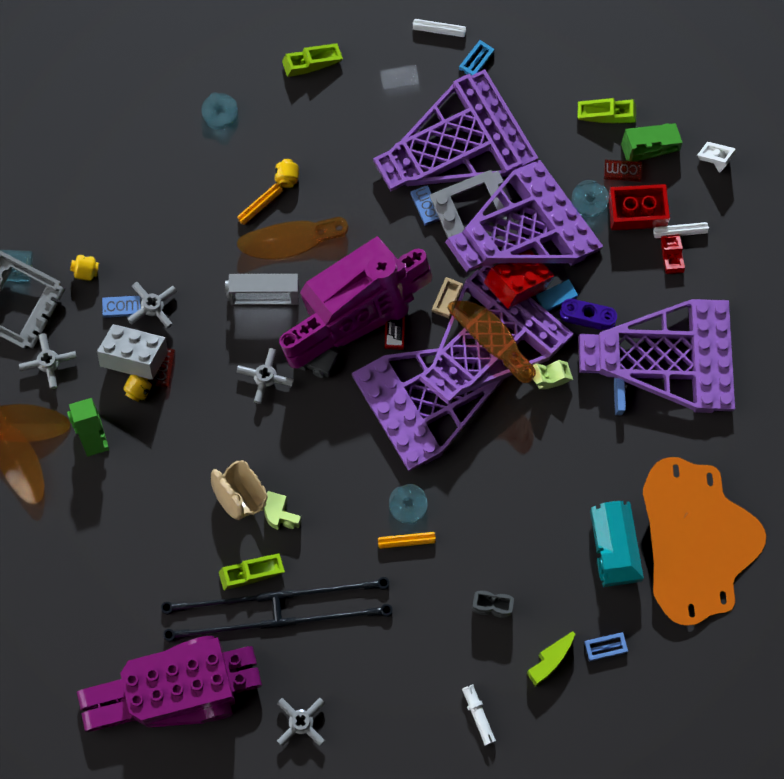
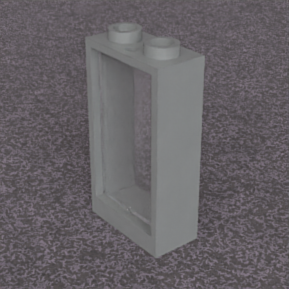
(262, 289)

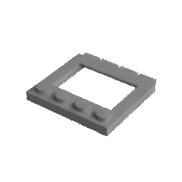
(446, 209)
(44, 306)

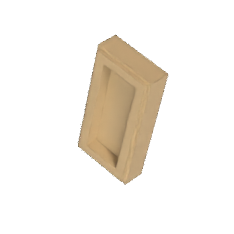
(448, 293)

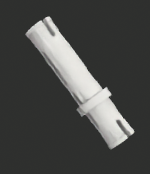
(478, 714)

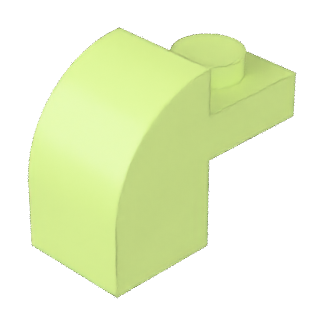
(552, 374)
(275, 512)

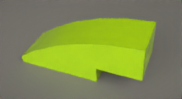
(311, 59)
(607, 111)
(251, 571)
(551, 658)

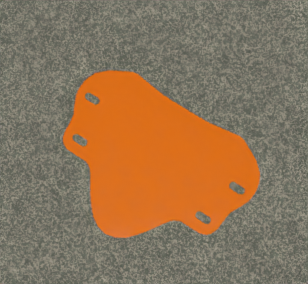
(705, 549)

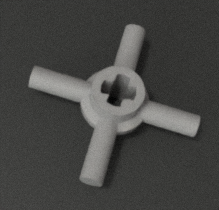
(152, 310)
(41, 362)
(269, 380)
(307, 728)

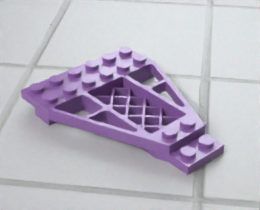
(494, 124)
(543, 201)
(527, 321)
(709, 349)
(400, 416)

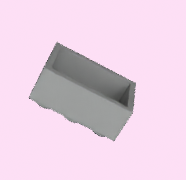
(132, 351)

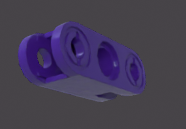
(577, 316)

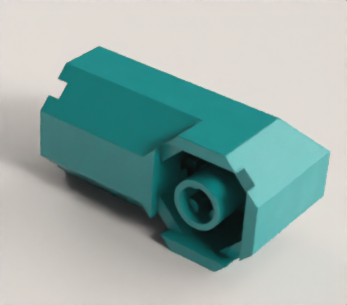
(616, 543)

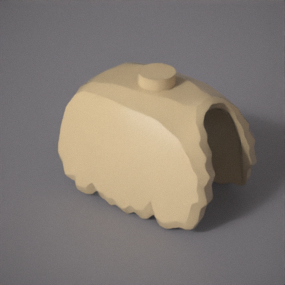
(239, 490)

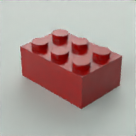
(638, 207)
(518, 281)

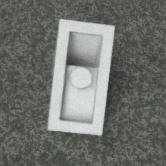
(716, 154)

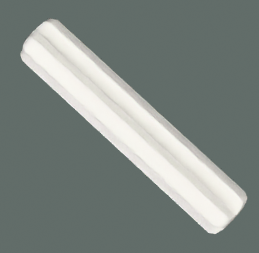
(441, 28)
(685, 229)

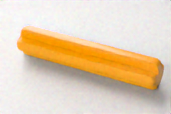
(260, 203)
(406, 540)

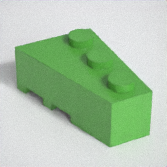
(650, 141)
(88, 425)

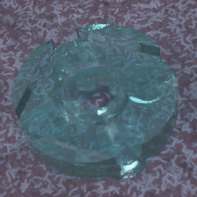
(217, 101)
(595, 190)
(404, 493)

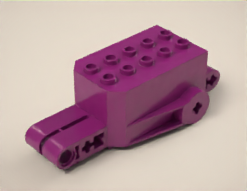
(355, 299)
(173, 687)

